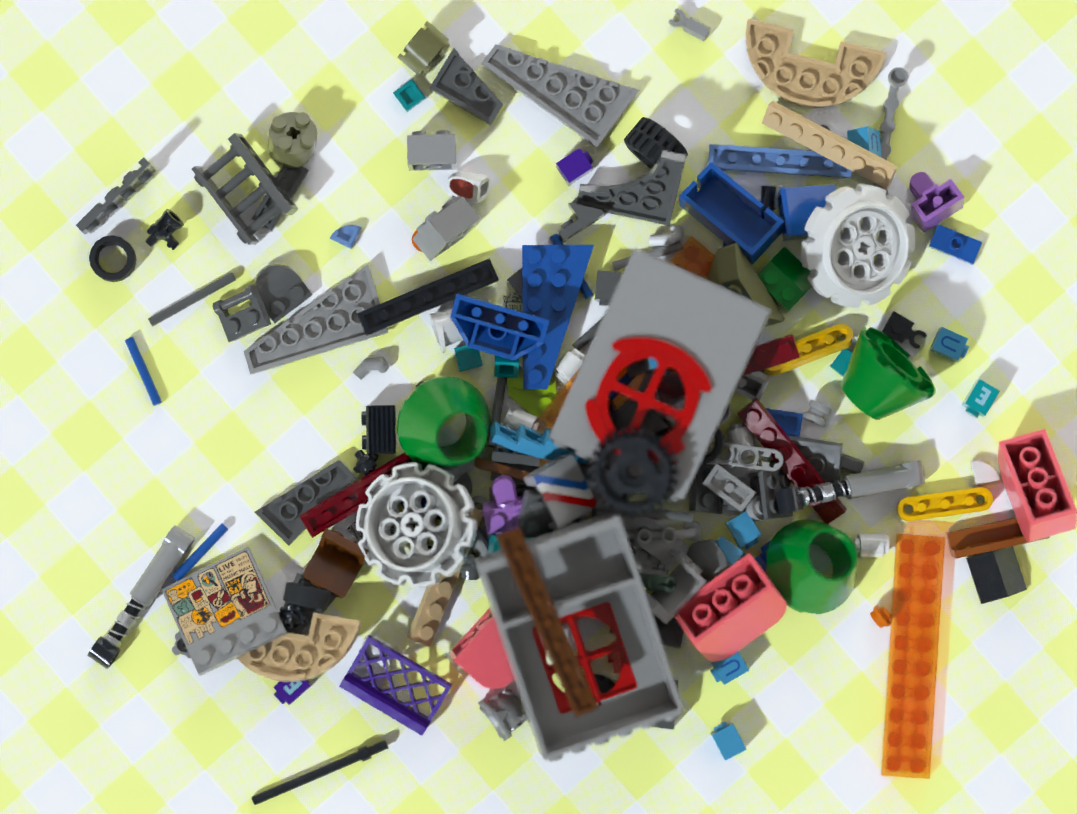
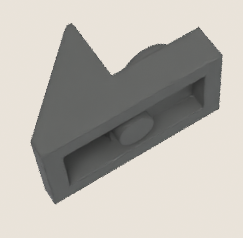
(585, 217)

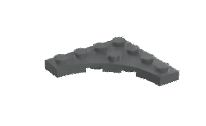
(645, 198)

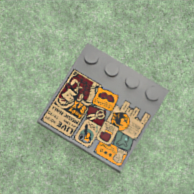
(224, 611)

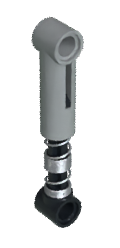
(852, 486)
(142, 594)

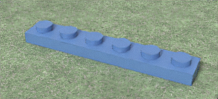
(774, 161)

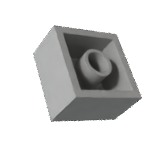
(431, 151)
(445, 228)

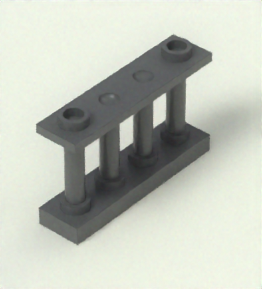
(267, 185)

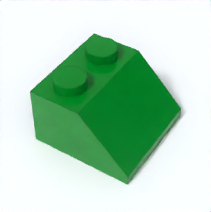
(785, 279)

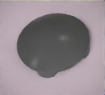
(708, 558)

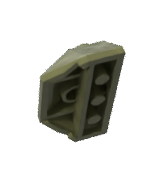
(735, 273)

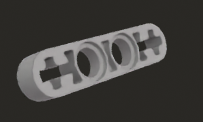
(736, 459)

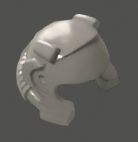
(504, 712)

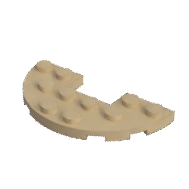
(805, 79)
(301, 656)

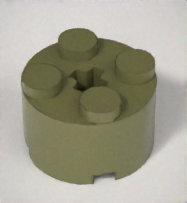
(424, 48)
(292, 139)

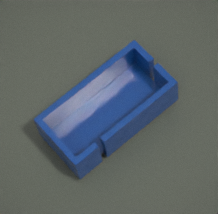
(731, 212)

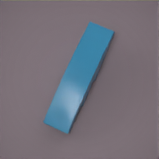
(530, 442)

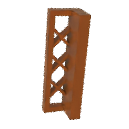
(985, 538)

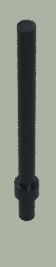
(364, 753)

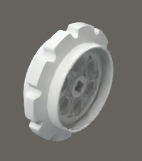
(858, 245)
(450, 539)

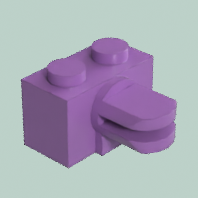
(933, 201)
(504, 510)

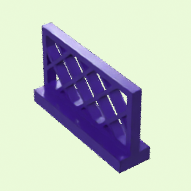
(388, 703)

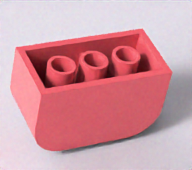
(1036, 486)
(731, 610)
(483, 655)

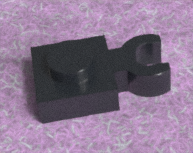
(900, 329)

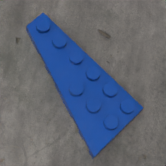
(550, 291)

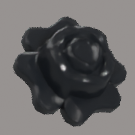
(365, 462)
(292, 616)

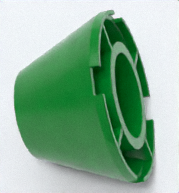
(882, 377)
(426, 412)
(797, 579)

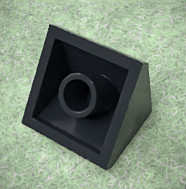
(996, 574)

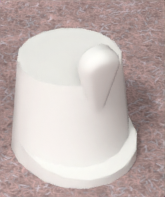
(444, 329)

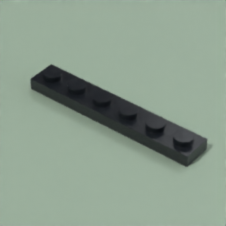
(427, 297)

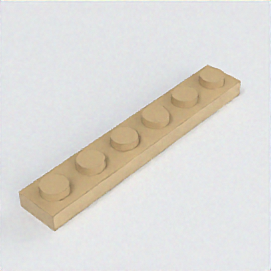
(829, 144)
(435, 601)

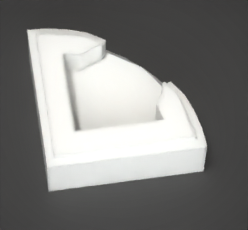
(983, 472)

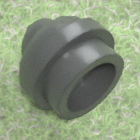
(468, 569)

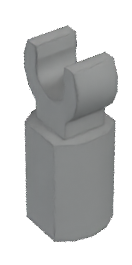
(690, 25)

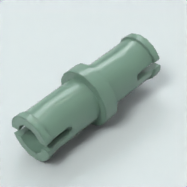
(656, 582)

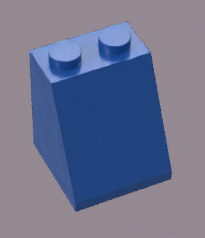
(797, 205)

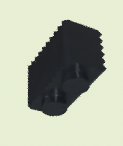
(380, 429)

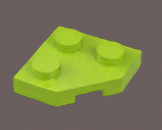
(531, 400)

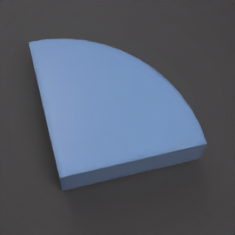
(346, 235)

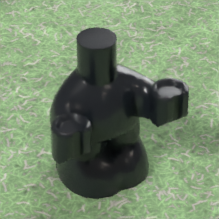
(164, 228)

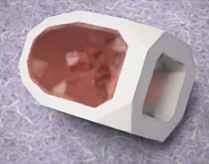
(469, 185)

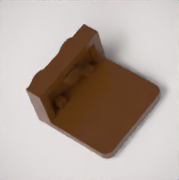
(335, 563)

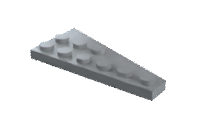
(571, 96)
(319, 327)

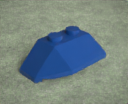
(497, 328)

